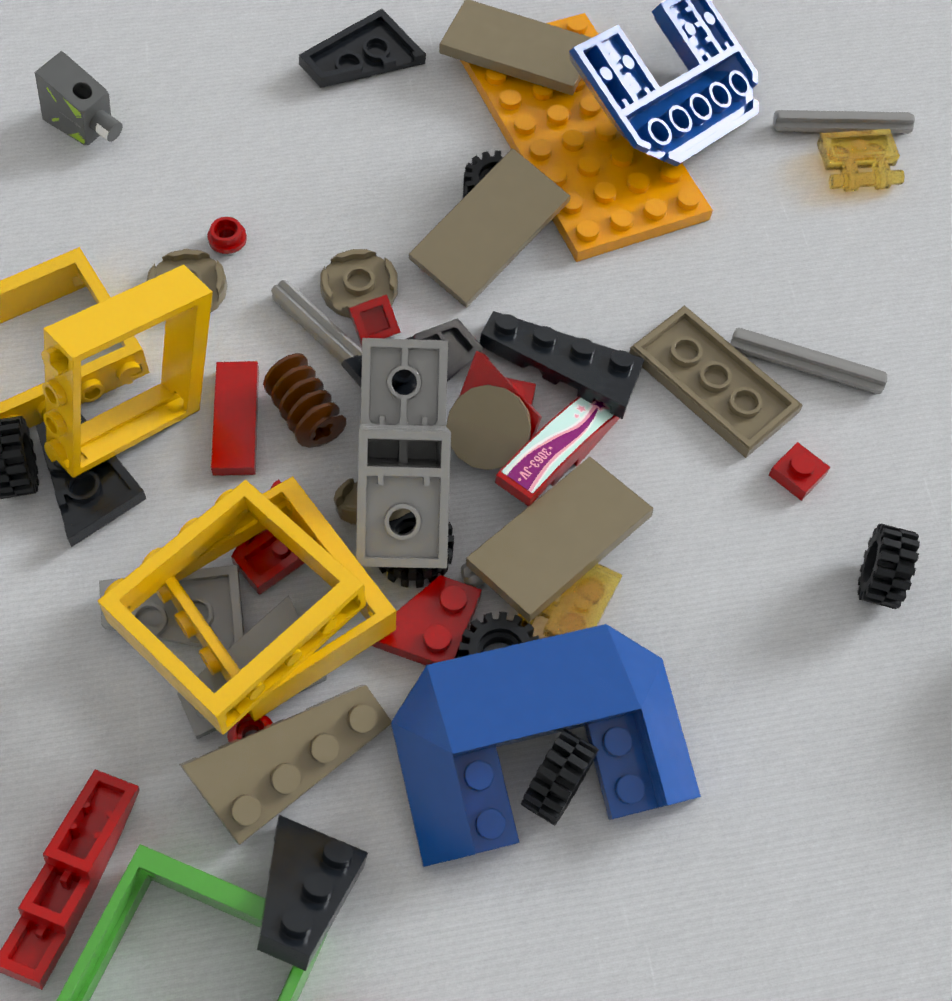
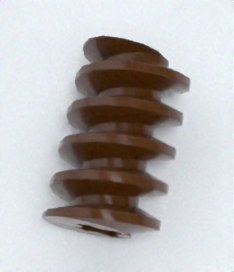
(303, 401)

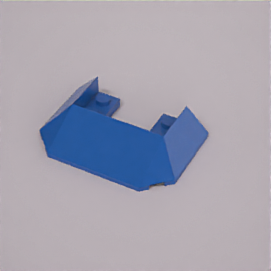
(686, 112)
(524, 692)

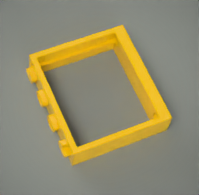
(43, 285)
(172, 297)
(378, 611)
(282, 655)

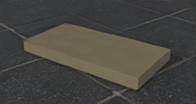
(513, 46)
(489, 227)
(716, 381)
(559, 538)

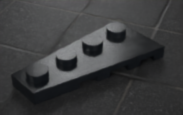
(579, 362)

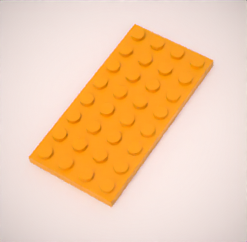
(613, 188)

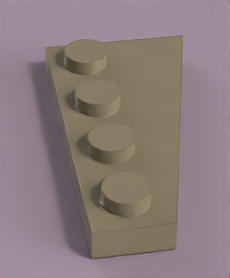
(270, 769)

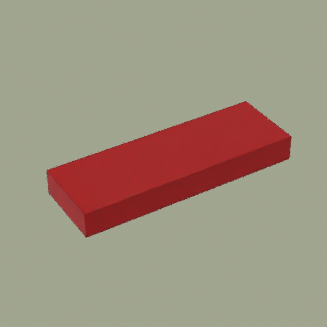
(235, 418)

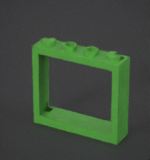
(154, 866)

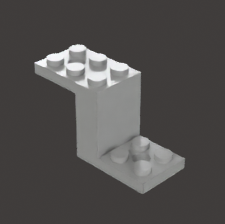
(403, 455)

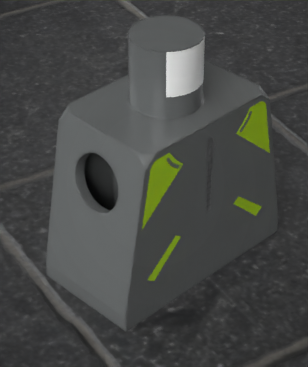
(75, 101)

